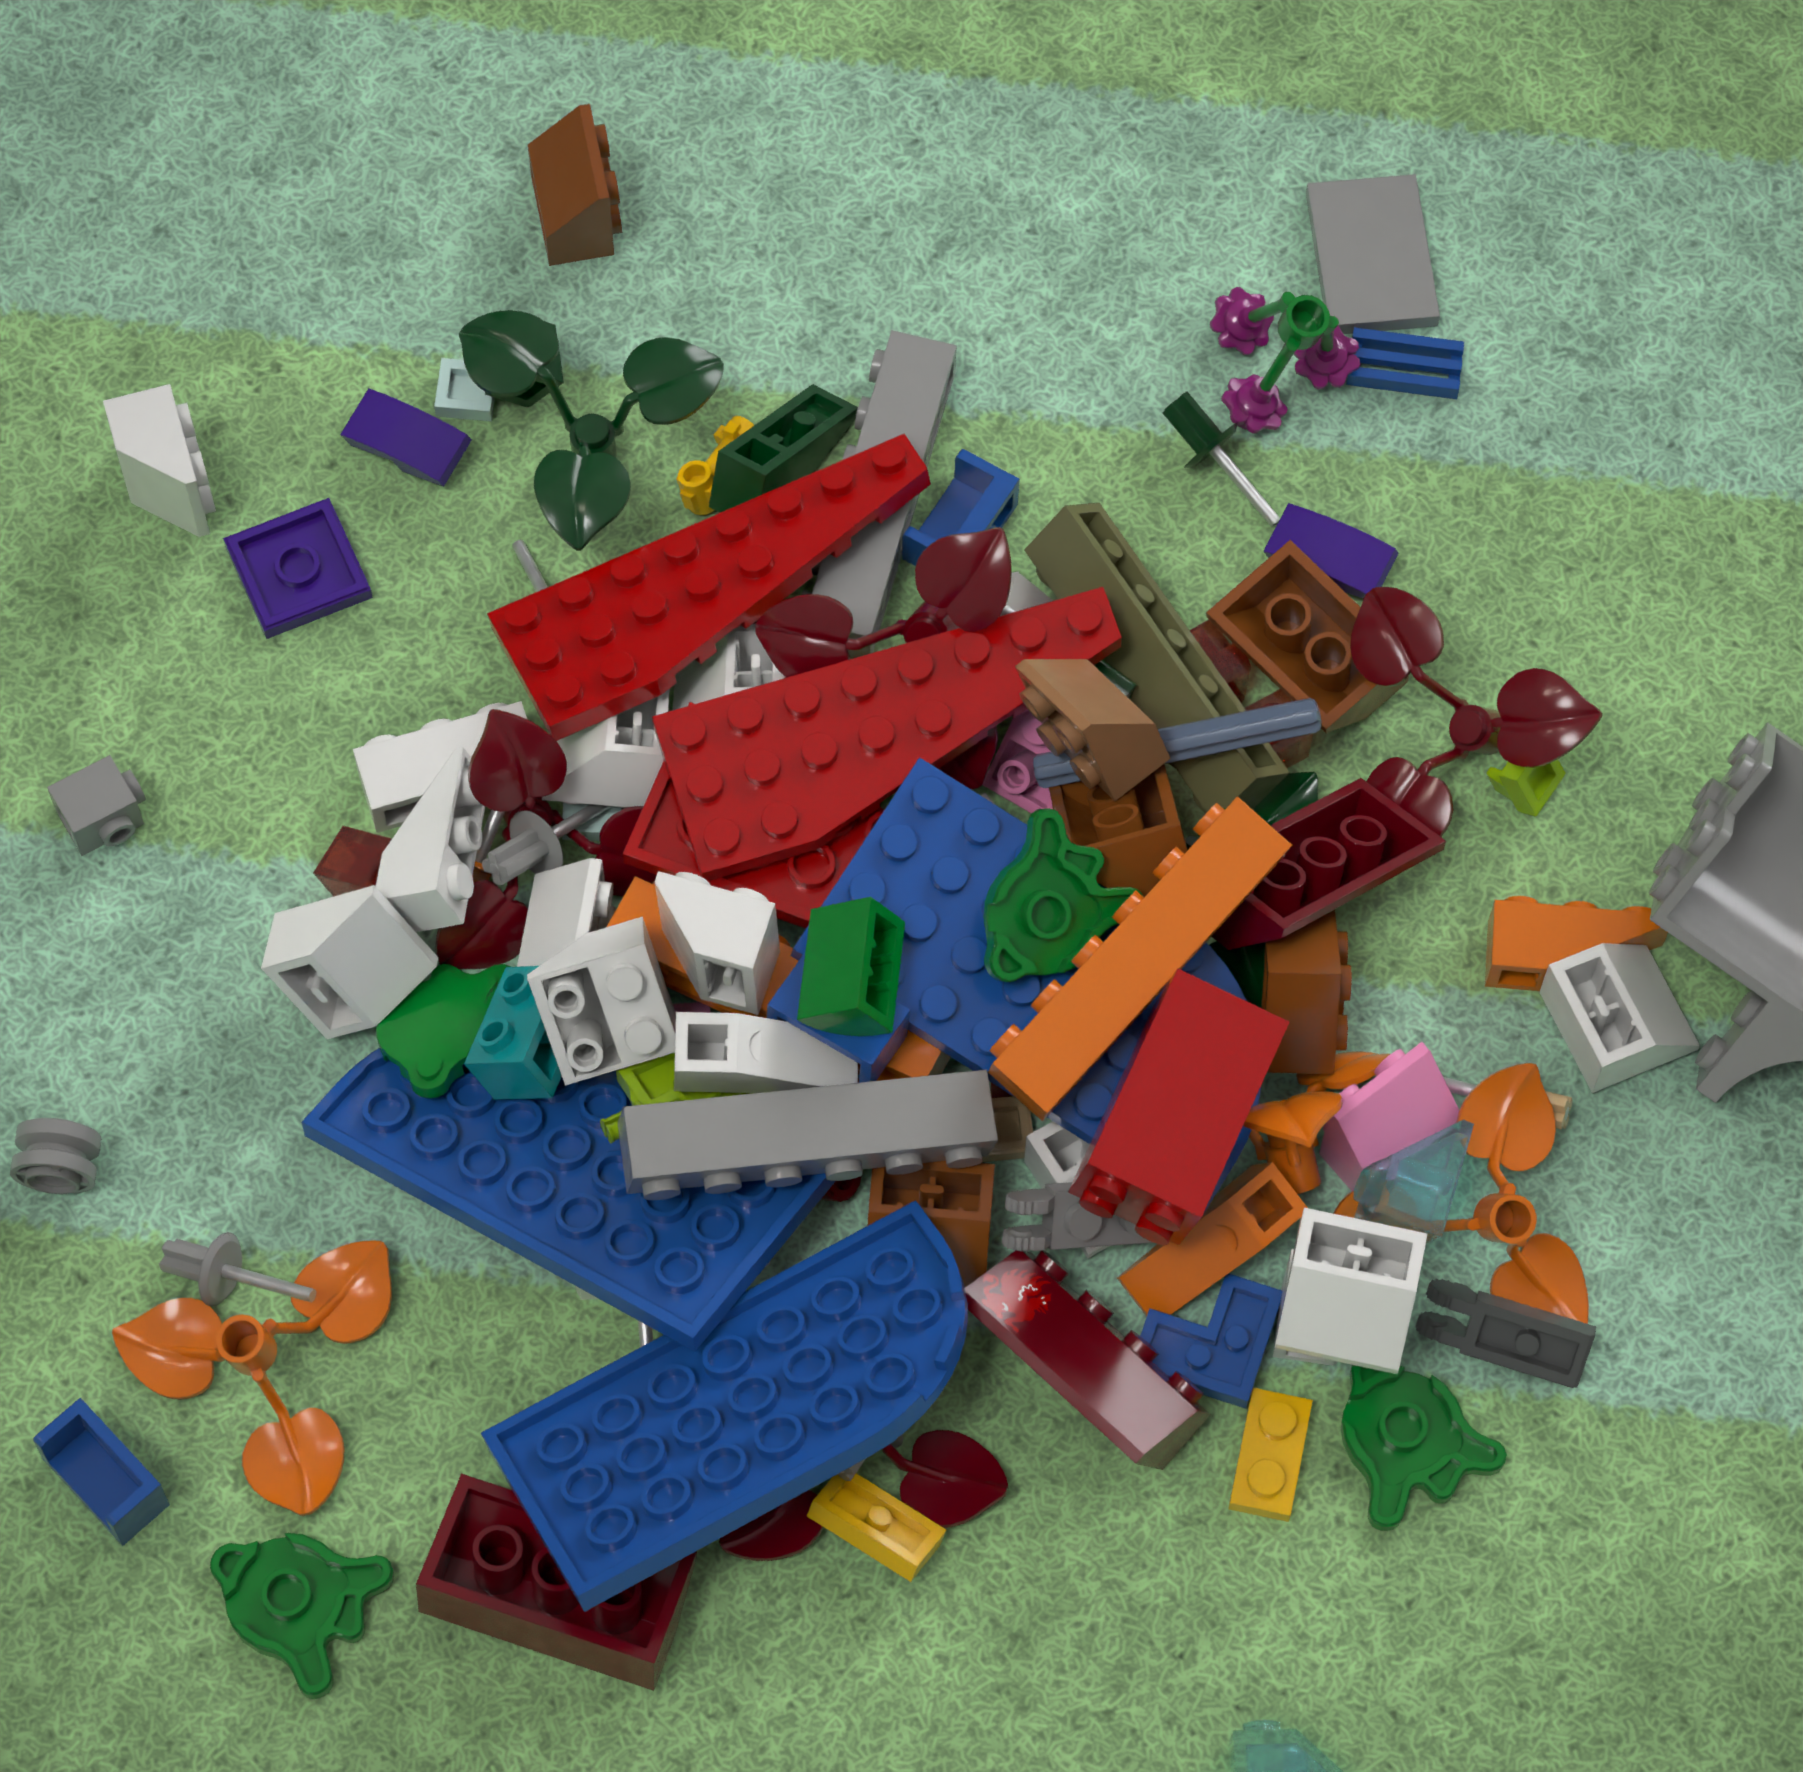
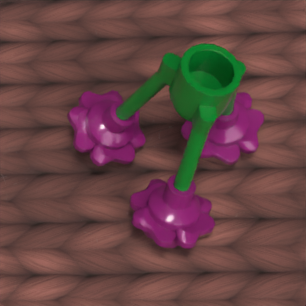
(1307, 333)

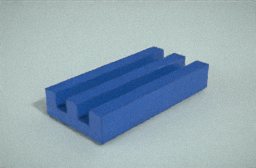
(1408, 354)

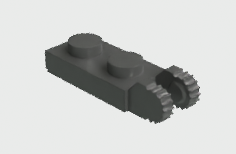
(1508, 1333)

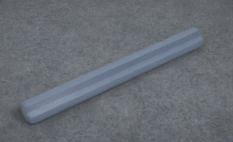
(1207, 737)

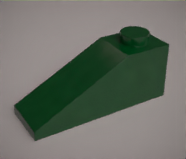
(780, 447)

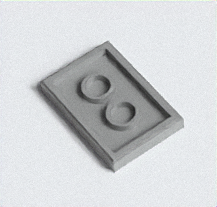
(1373, 253)

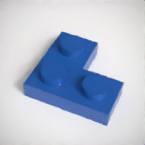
(1228, 1352)

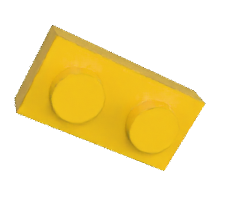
(1270, 1454)
(877, 1524)

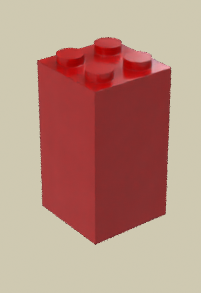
(1178, 1109)

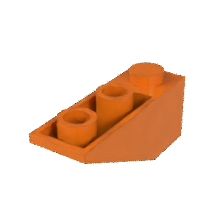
(1532, 935)
(1231, 1231)

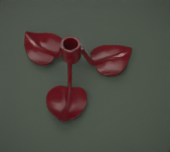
(962, 587)
(1535, 720)
(511, 774)
(945, 1481)

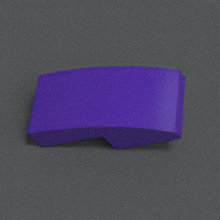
(406, 436)
(1341, 551)

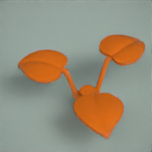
(1295, 1122)
(1518, 1131)
(176, 1342)

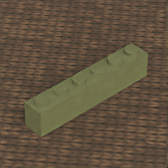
(1157, 650)

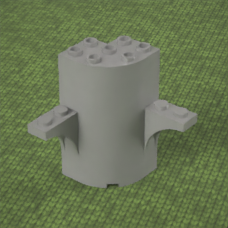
(1739, 903)

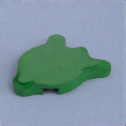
(1046, 903)
(437, 1026)
(1408, 1437)
(296, 1598)

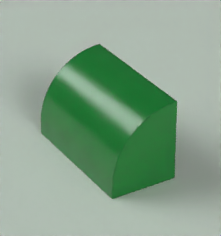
(851, 968)

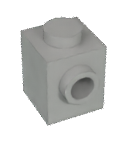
(98, 805)

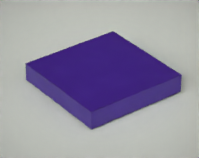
(297, 568)

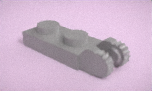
(1063, 1222)

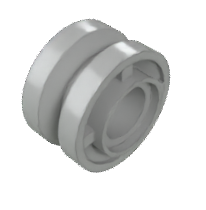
(55, 1156)

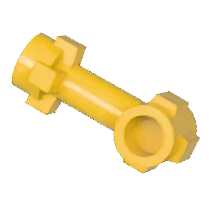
(697, 476)

